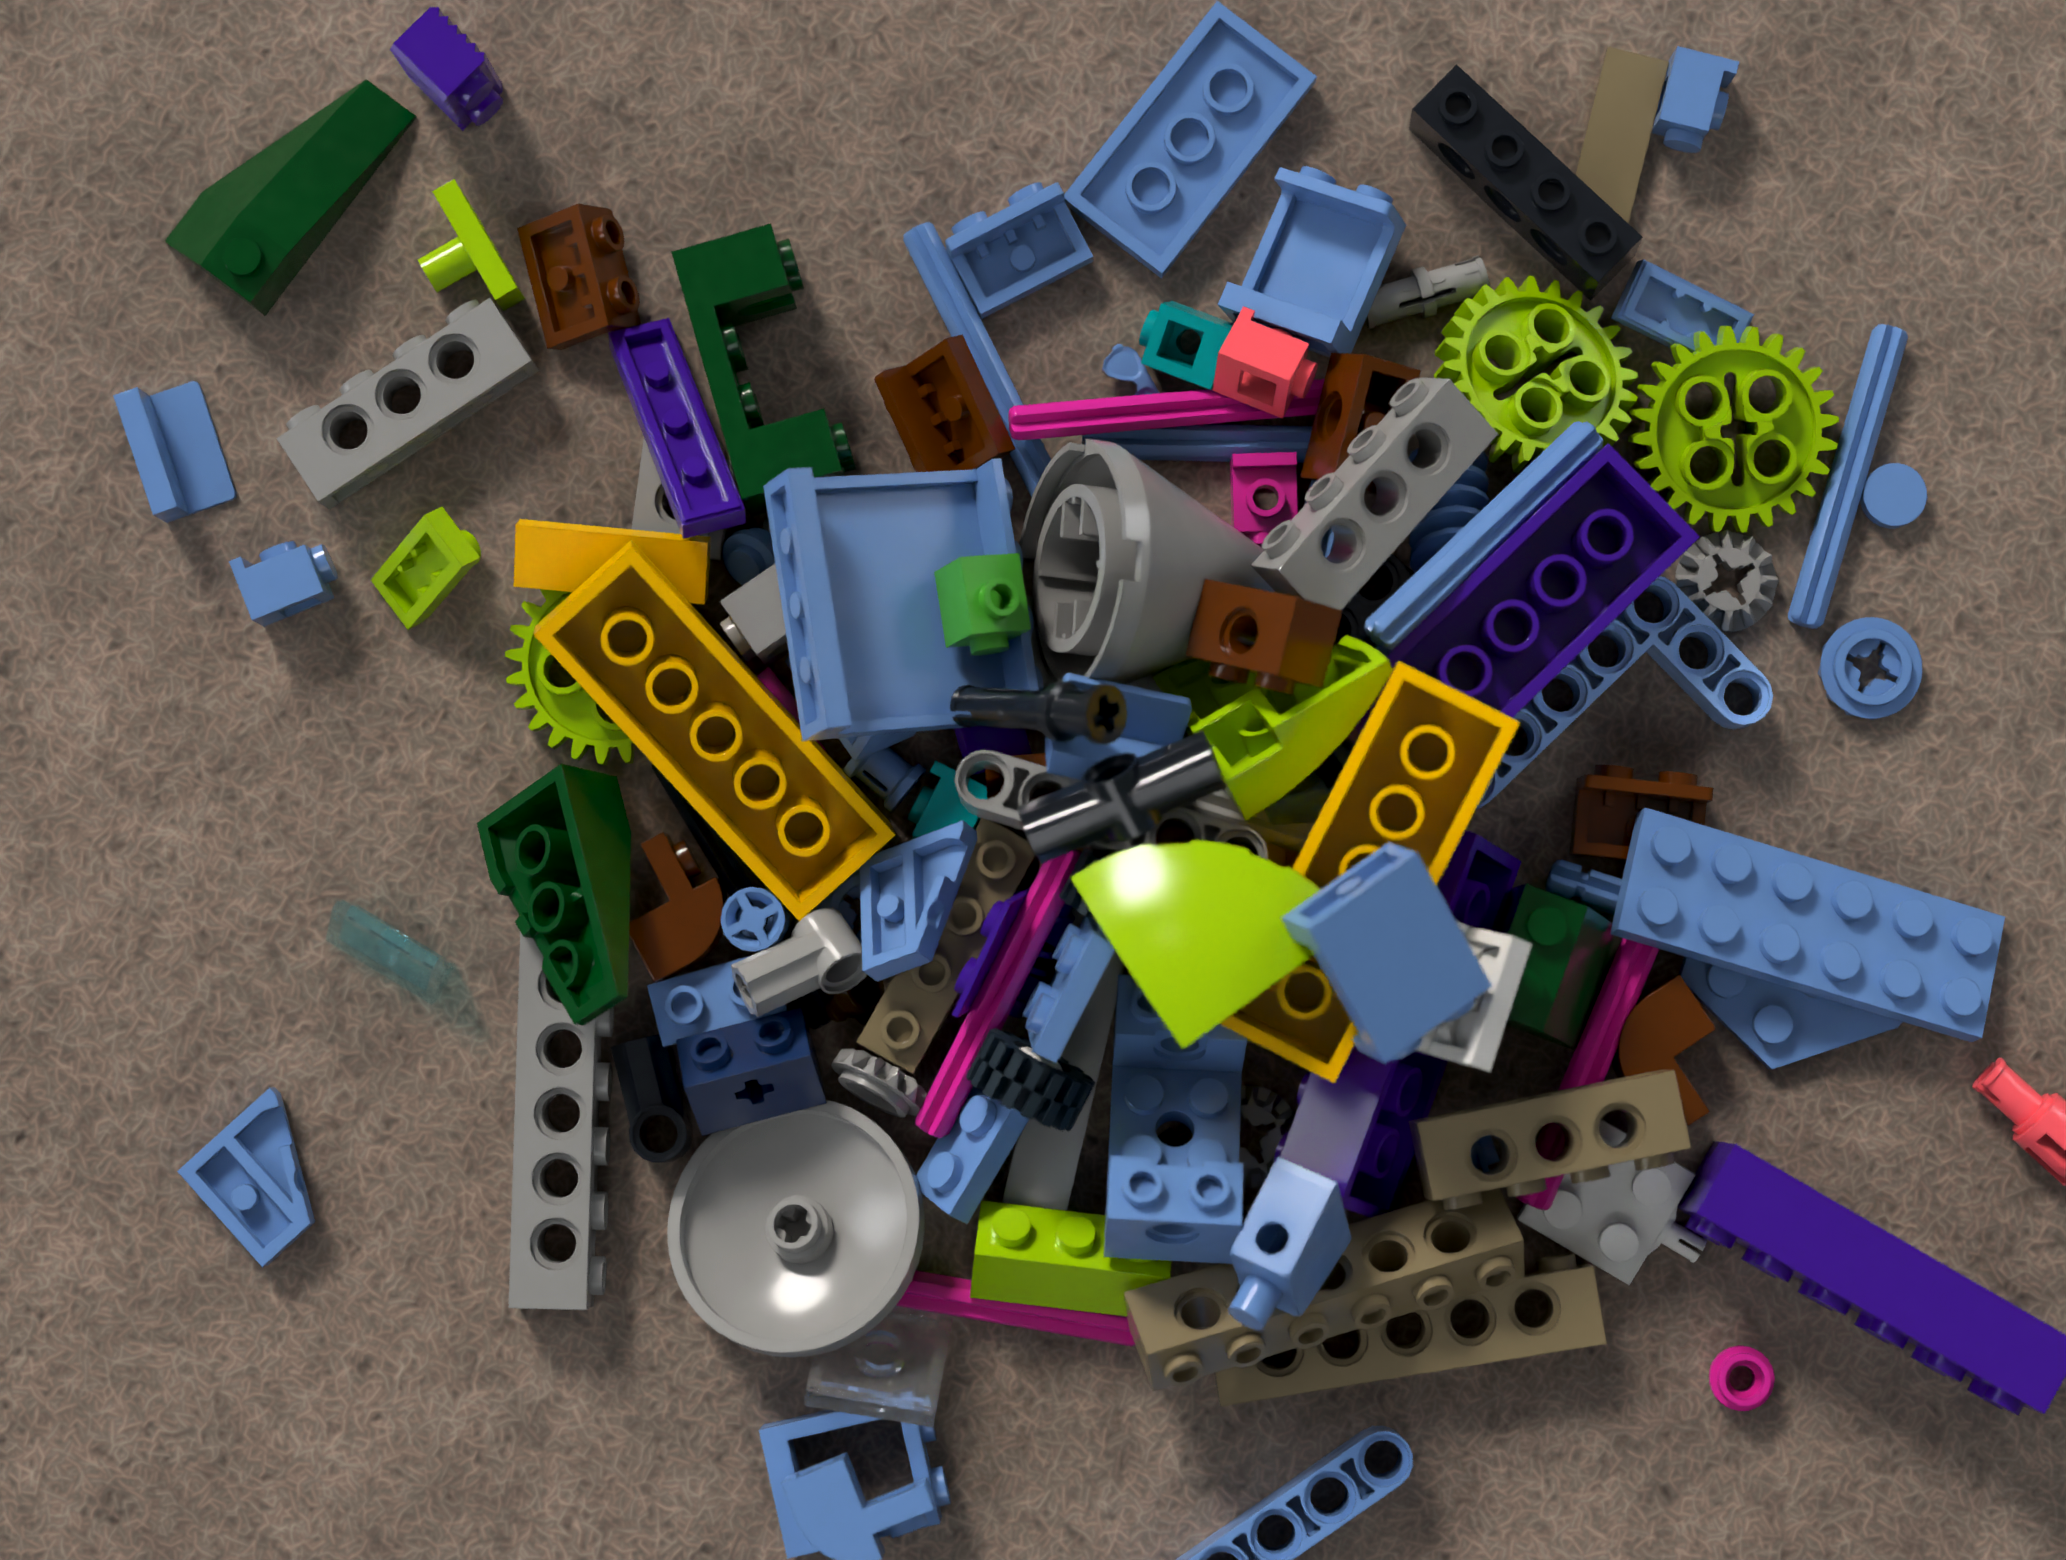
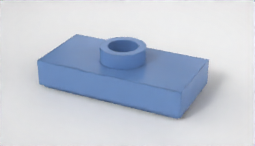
(1674, 309)

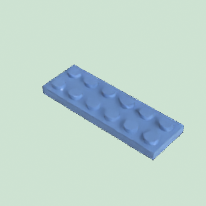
(1808, 925)

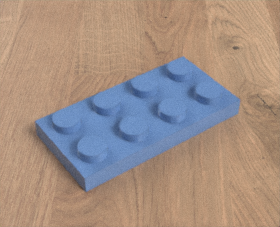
(1189, 139)

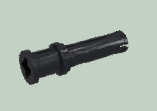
(1057, 711)

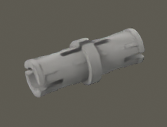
(1427, 291)

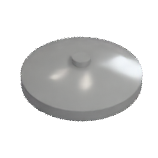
(796, 1230)

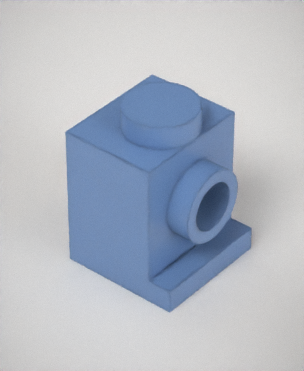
(1692, 98)
(284, 581)

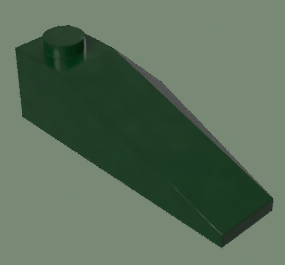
(280, 204)
(567, 870)

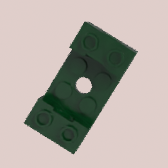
(732, 285)

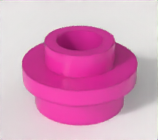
(1761, 1384)

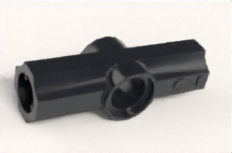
(1121, 797)

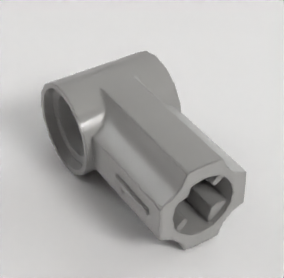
(817, 956)

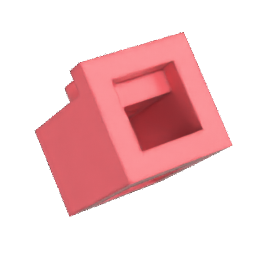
(1263, 366)

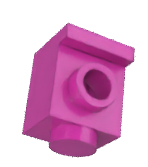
(1259, 471)

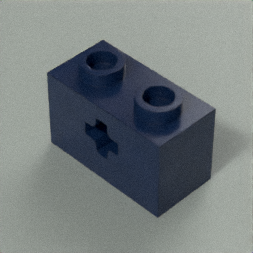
(751, 1071)

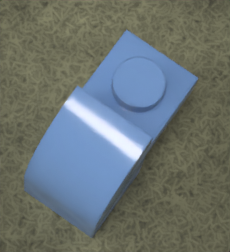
(841, 1521)

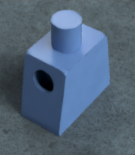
(1287, 1244)

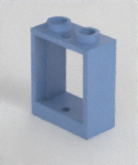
(782, 1461)

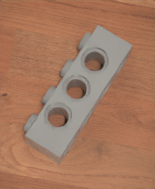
(393, 437)
(1449, 441)

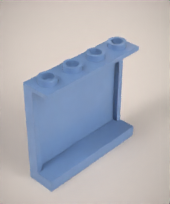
(864, 596)

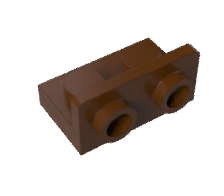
(579, 275)

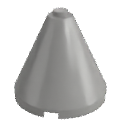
(1121, 565)

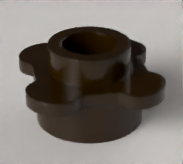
(856, 1002)

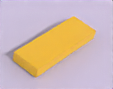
(567, 554)

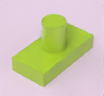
(468, 251)
(426, 567)

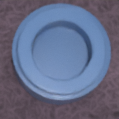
(1893, 495)

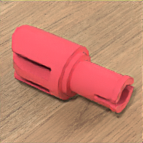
(2036, 1118)

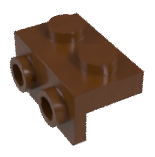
(944, 410)
(1611, 799)

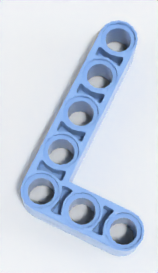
(1662, 643)

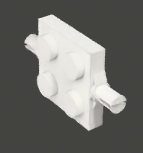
(1620, 1216)

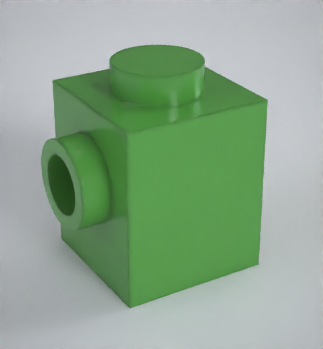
(982, 602)

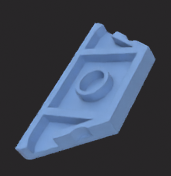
(1778, 1021)

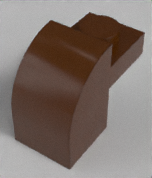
(687, 925)
(1658, 1029)

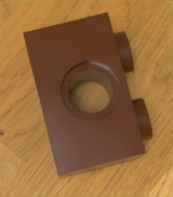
(1351, 400)
(1262, 634)

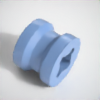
(740, 915)

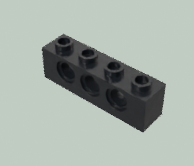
(1524, 182)

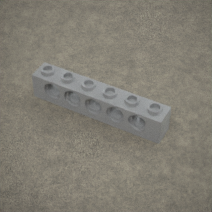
(535, 1275)

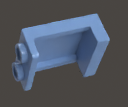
(1319, 260)
(1390, 951)

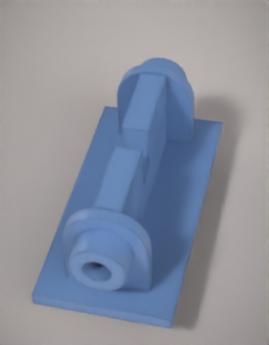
(699, 1003)

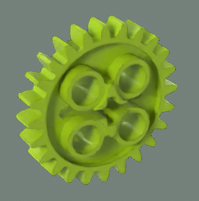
(1504, 328)
(1791, 423)
(566, 709)

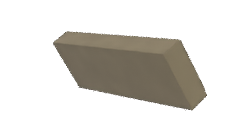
(1621, 127)

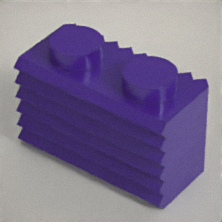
(449, 69)

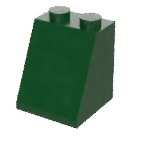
(1564, 964)

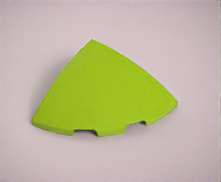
(1271, 737)
(1197, 926)

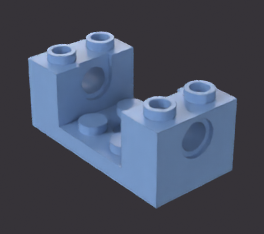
(1159, 1196)

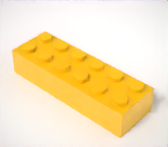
(714, 730)
(1404, 784)

